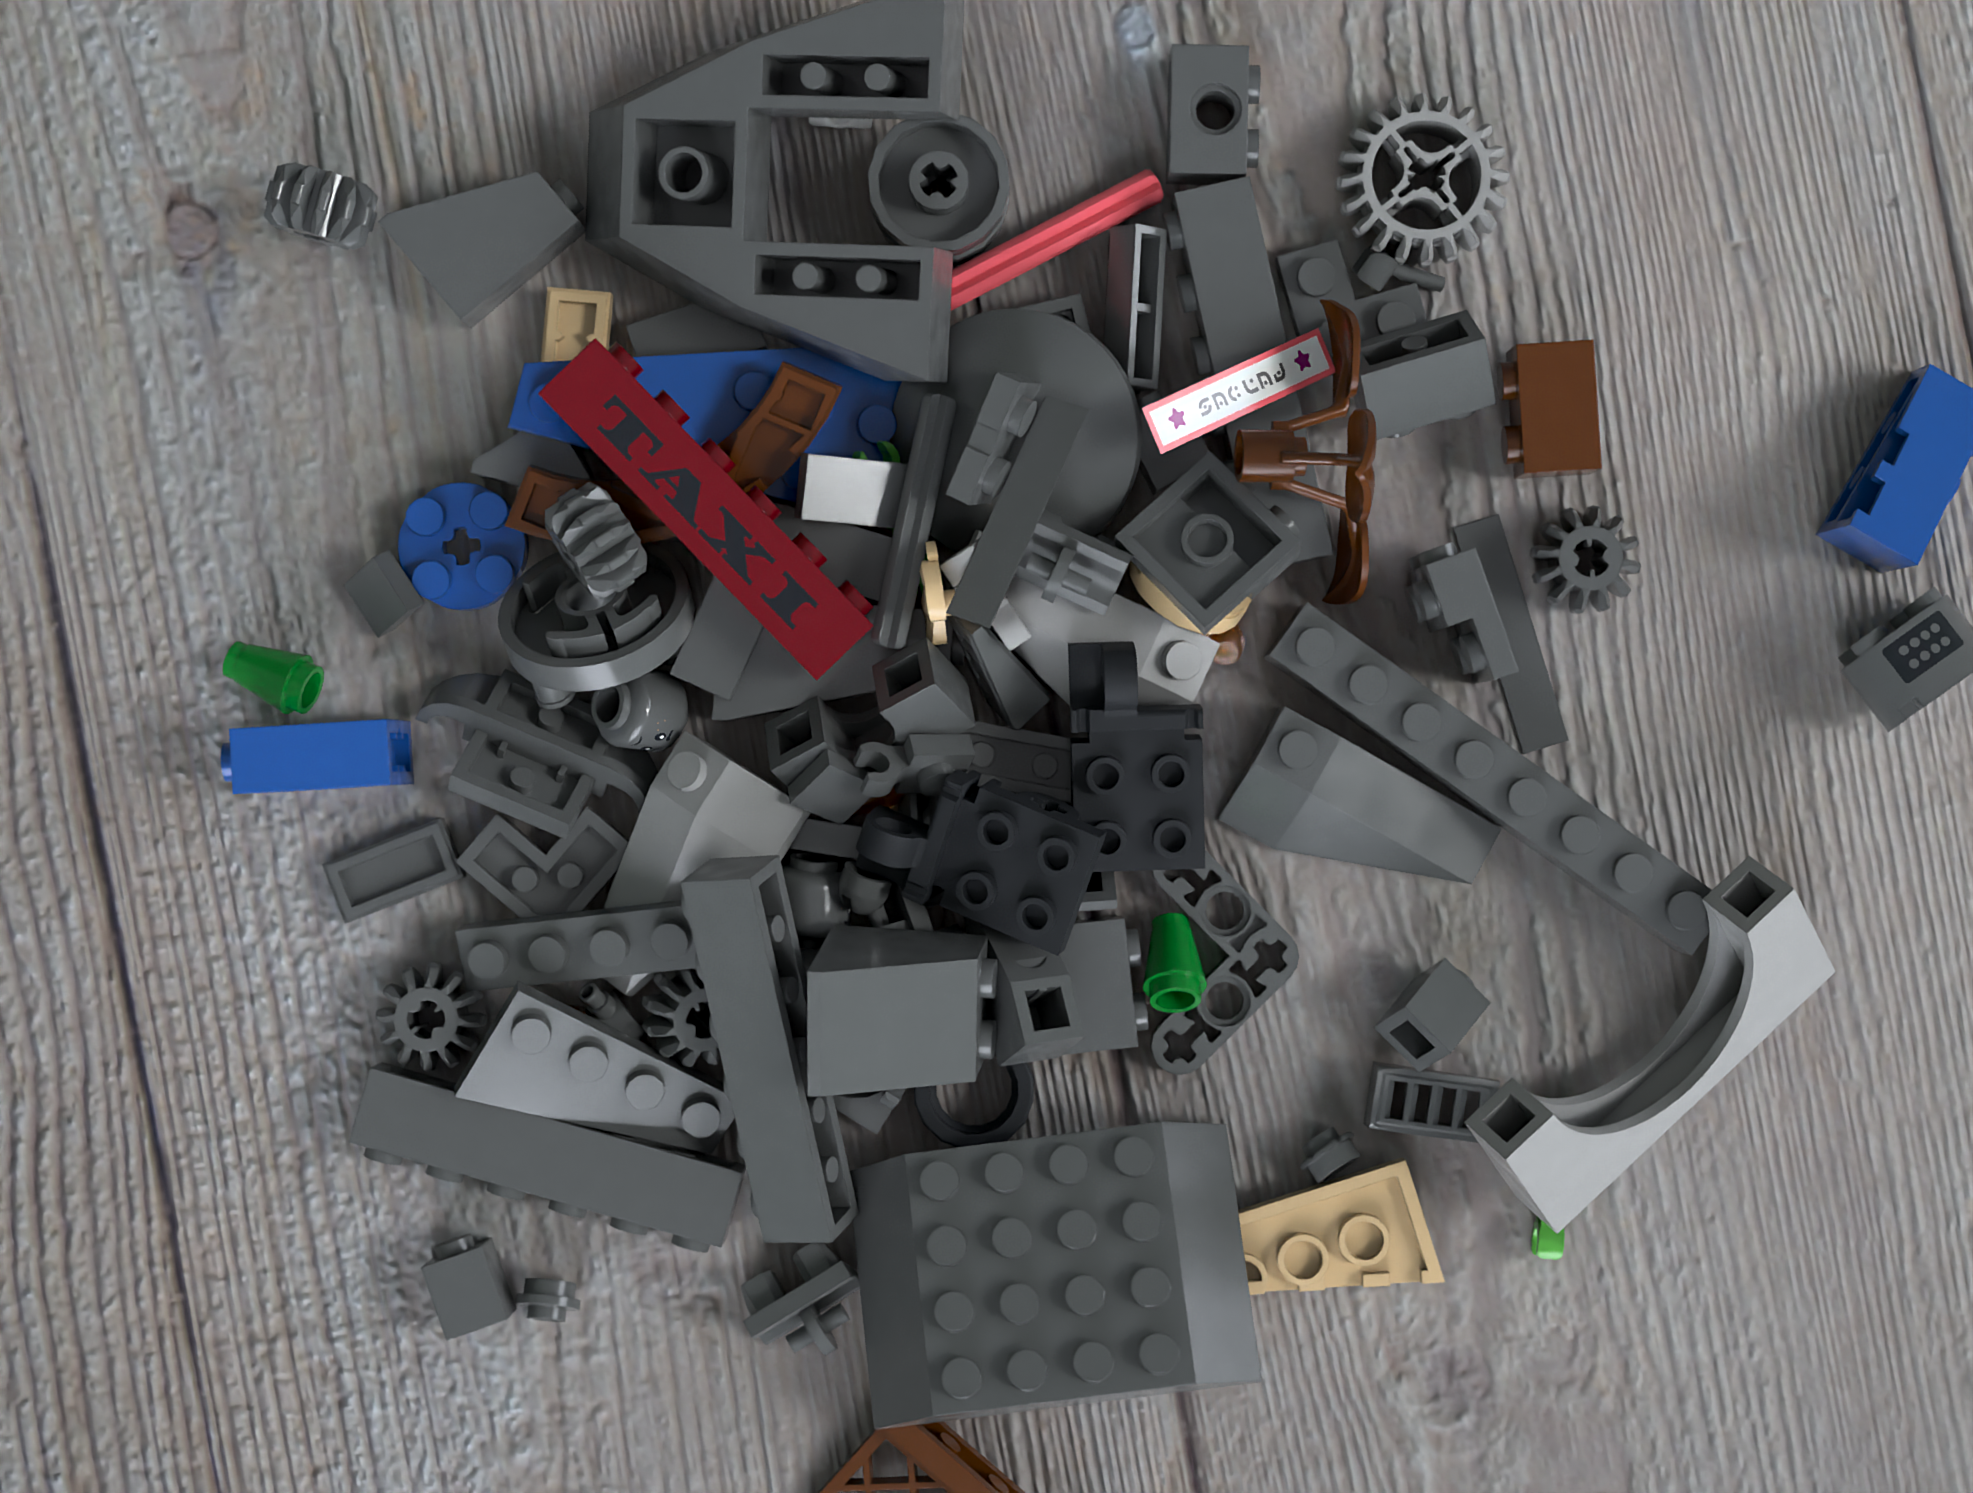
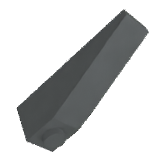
(1340, 803)

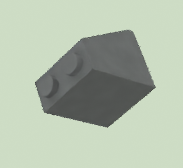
(898, 1010)

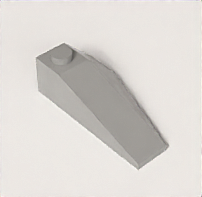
(1168, 656)
(695, 812)

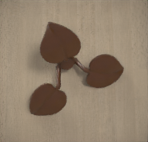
(1279, 456)

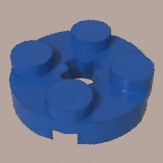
(434, 522)

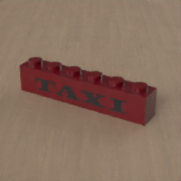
(706, 509)

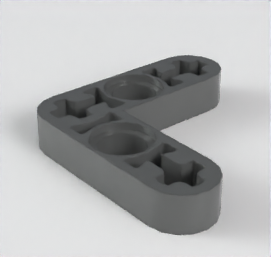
(1239, 945)

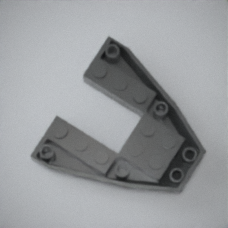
(687, 173)

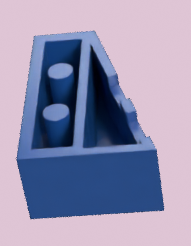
(1905, 474)

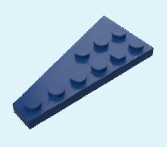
(722, 392)

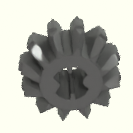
(320, 206)
(596, 540)
(1607, 559)
(418, 996)
(670, 1019)

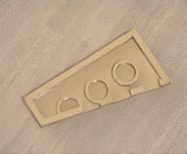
(1340, 1234)

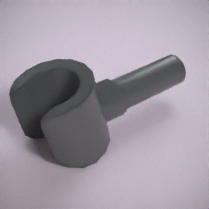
(1379, 266)

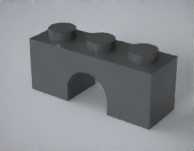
(915, 695)

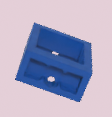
(318, 756)

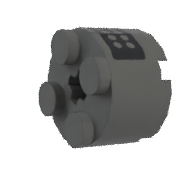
(1915, 662)

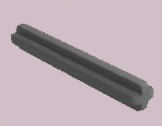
(914, 520)

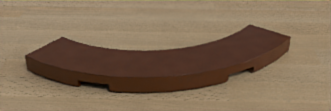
(760, 448)

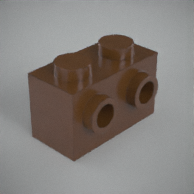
(1550, 409)

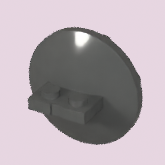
(999, 377)

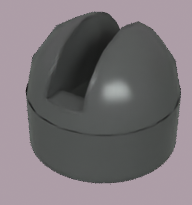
(862, 889)

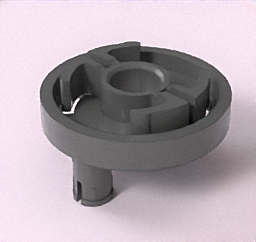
(587, 649)

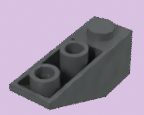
(1032, 1000)

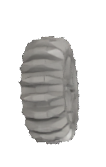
(1406, 155)

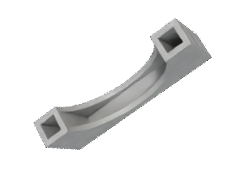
(1755, 974)

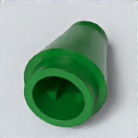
(276, 676)
(1173, 965)

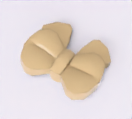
(934, 599)

